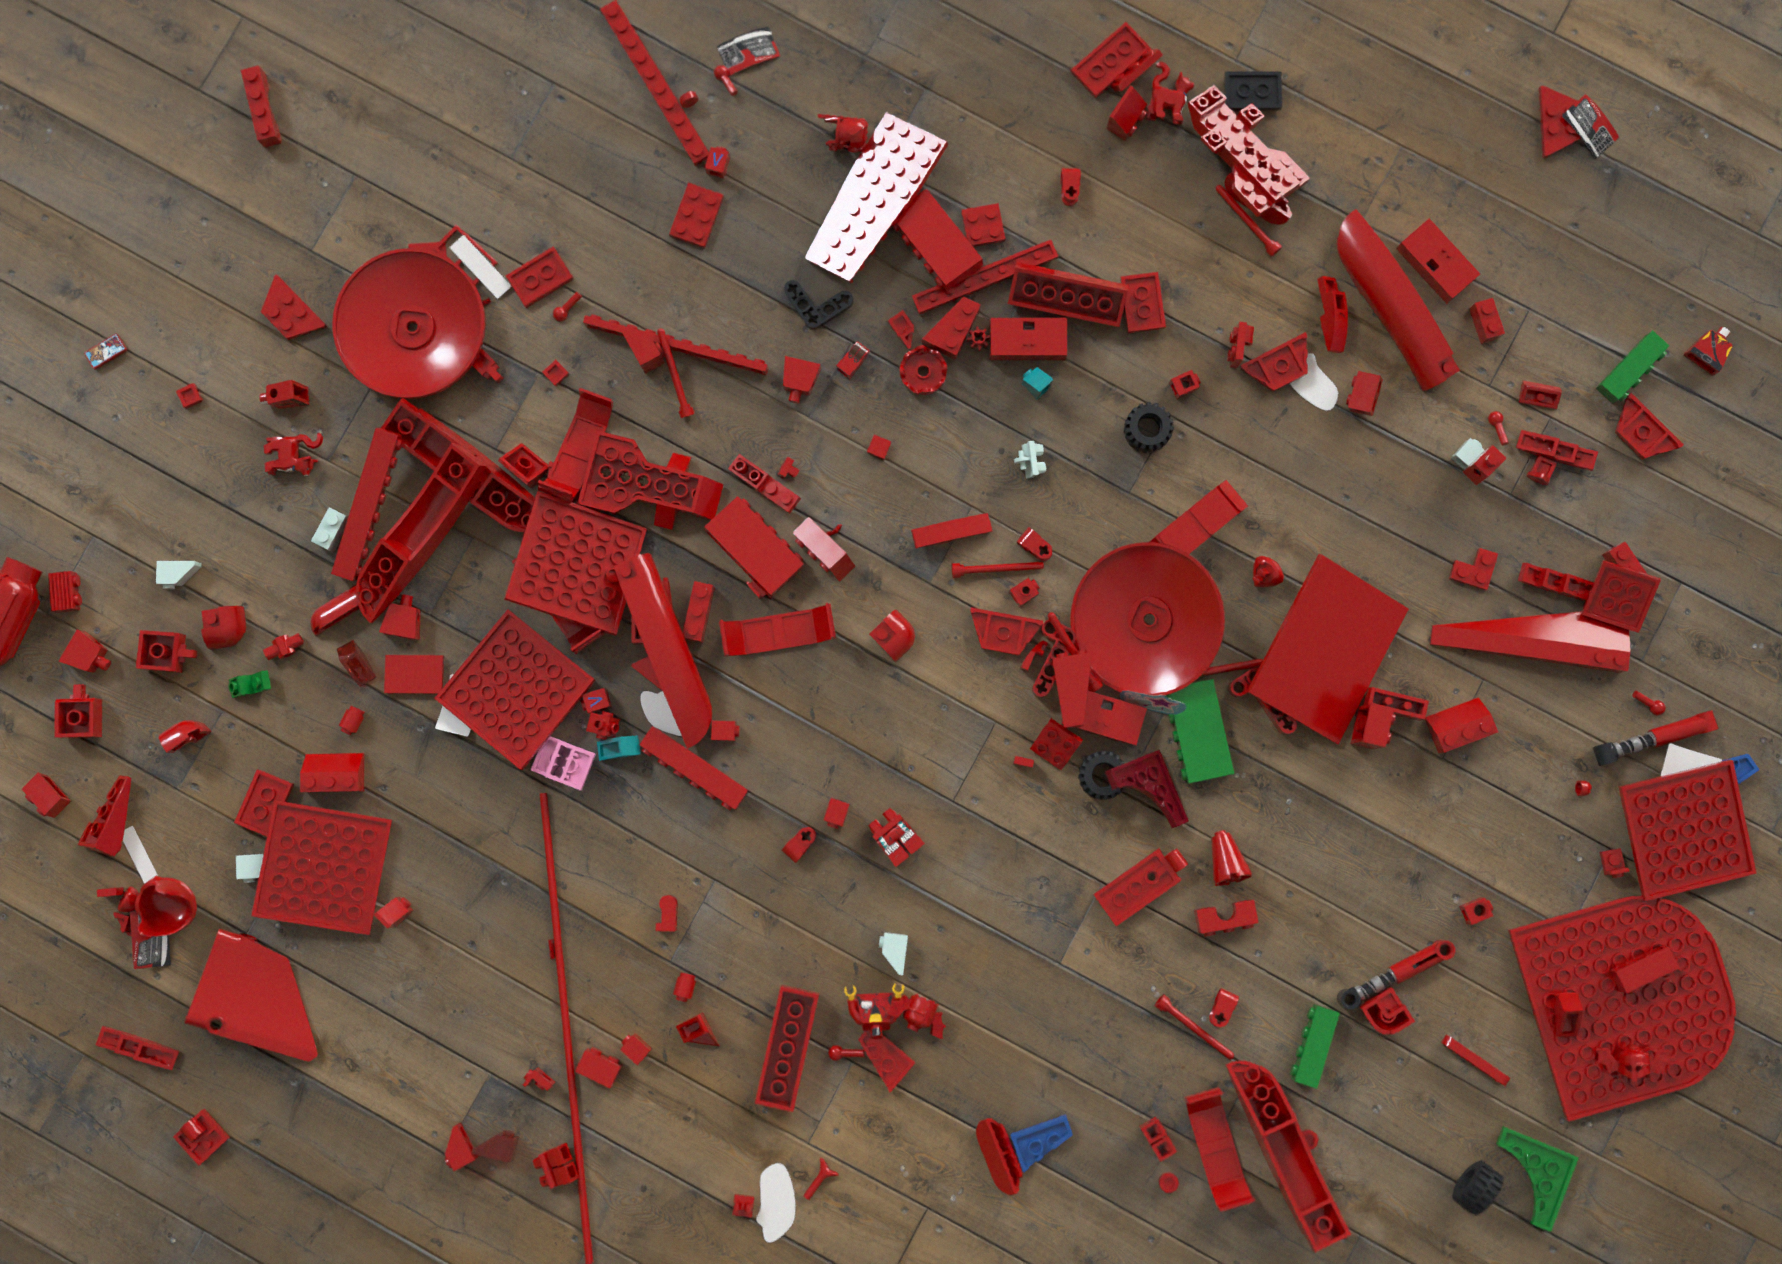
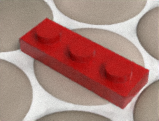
(1135, 69)

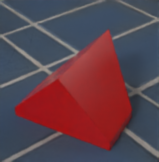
(697, 1031)

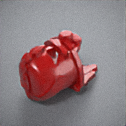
(847, 131)

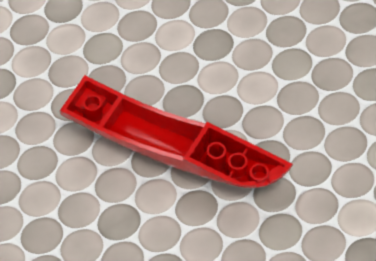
(1395, 302)
(428, 441)
(418, 531)
(666, 646)
(1288, 1154)

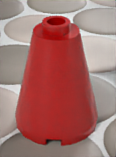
(1227, 860)

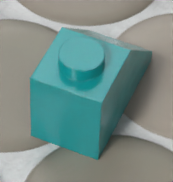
(1037, 382)
(618, 747)

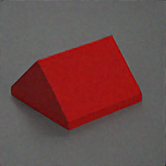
(524, 465)

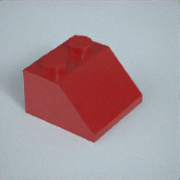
(1127, 114)
(645, 350)

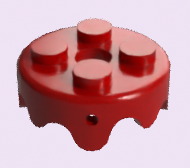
(923, 357)

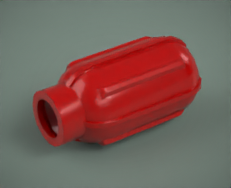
(17, 604)

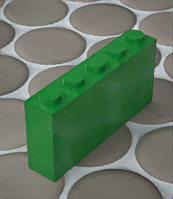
(1200, 733)

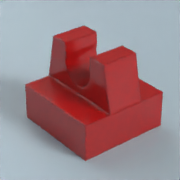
(787, 468)
(743, 1205)

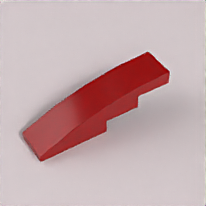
(1557, 450)
(951, 530)
(1555, 581)
(137, 1047)

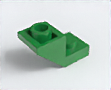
(249, 684)

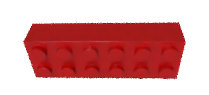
(1068, 294)
(787, 1048)

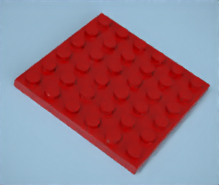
(569, 563)
(514, 689)
(1687, 830)
(321, 867)

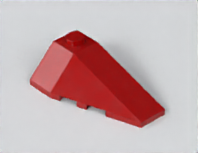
(108, 828)

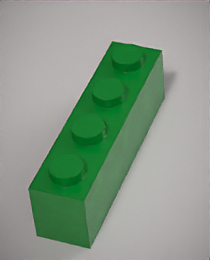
(1632, 367)
(1315, 1046)

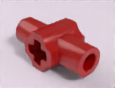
(283, 646)

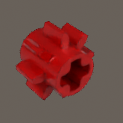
(979, 343)

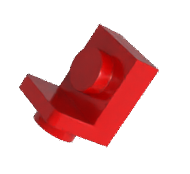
(1613, 863)
(542, 1080)

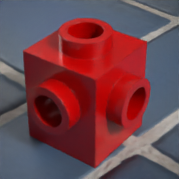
(603, 725)

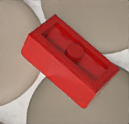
(1540, 394)

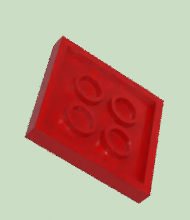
(1621, 596)

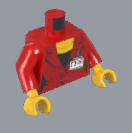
(870, 1010)

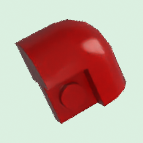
(223, 626)
(894, 635)
(183, 733)
(1387, 1012)

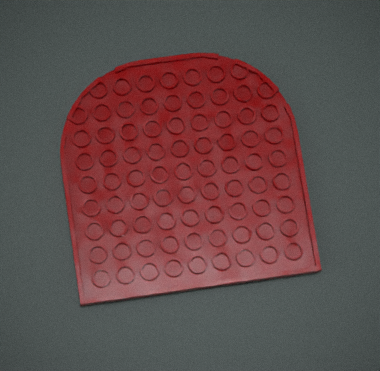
(1678, 1013)

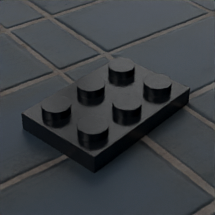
(1254, 87)

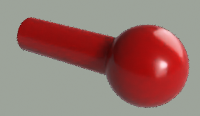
(721, 73)
(560, 313)
(1496, 419)
(1656, 707)
(836, 1052)

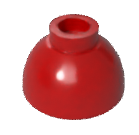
(128, 900)

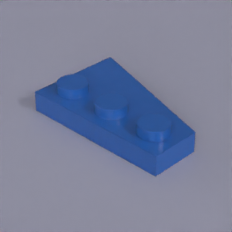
(1039, 1139)

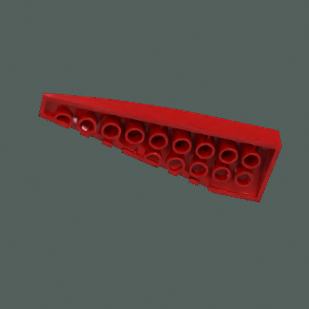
(1546, 638)

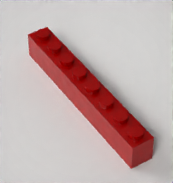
(366, 503)

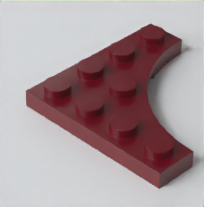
(1152, 778)

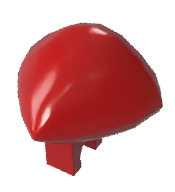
(1266, 572)

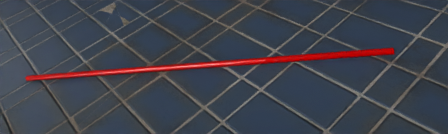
(566, 1028)

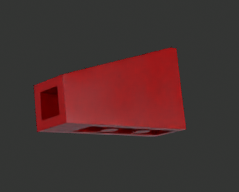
(1072, 684)

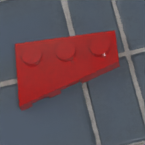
(887, 1058)

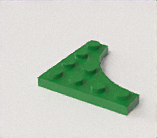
(1547, 1170)

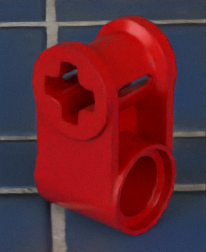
(1070, 184)
(1032, 542)
(797, 845)
(1224, 1003)

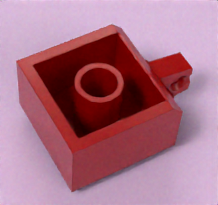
(162, 651)
(78, 715)

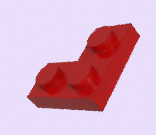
(1479, 573)

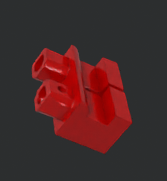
(1158, 1139)
(555, 1166)

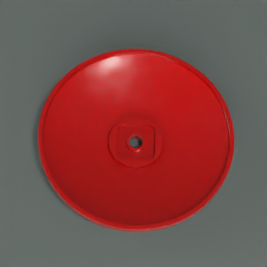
(389, 296)
(1112, 611)

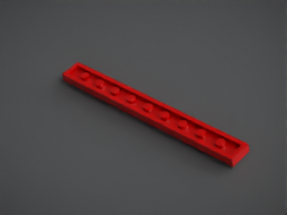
(655, 82)
(684, 346)

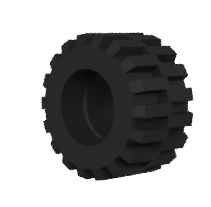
(1152, 412)
(1087, 768)
(1477, 1188)

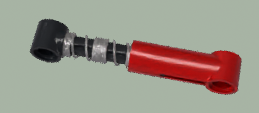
(1657, 737)
(1398, 972)

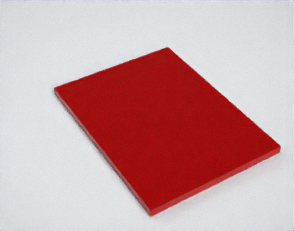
(1328, 649)

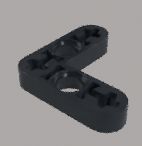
(819, 310)

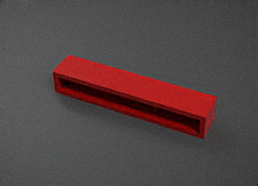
(693, 767)

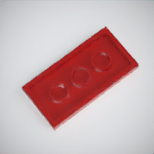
(1109, 59)

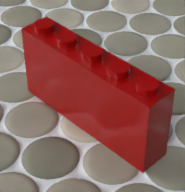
(937, 241)
(754, 546)

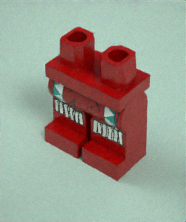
(895, 830)

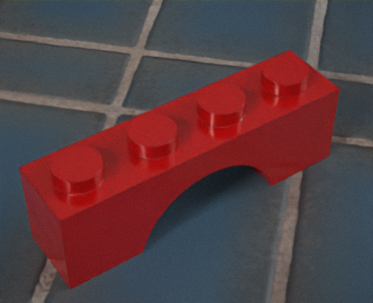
(257, 96)

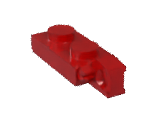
(487, 366)

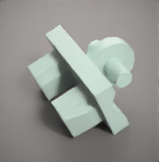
(1028, 459)

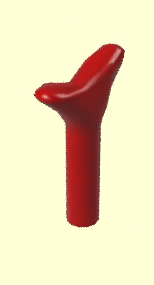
(824, 1172)

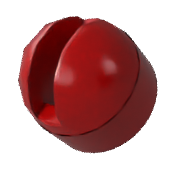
(1583, 788)

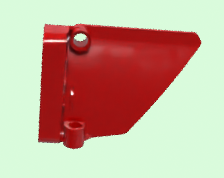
(252, 997)

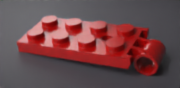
(1134, 890)

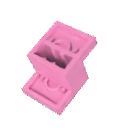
(563, 762)

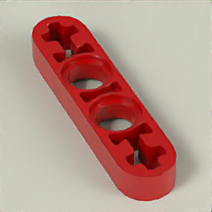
(1475, 1060)

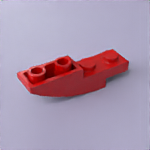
(1335, 320)
(764, 484)

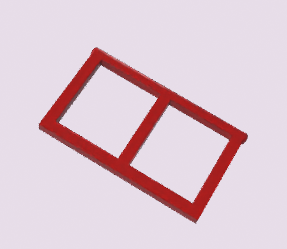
(459, 261)

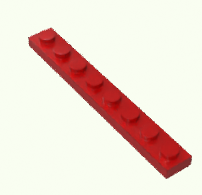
(985, 277)

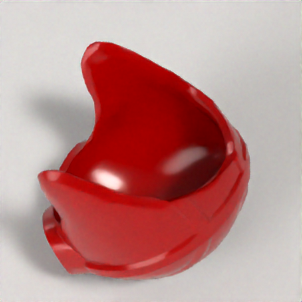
(165, 906)

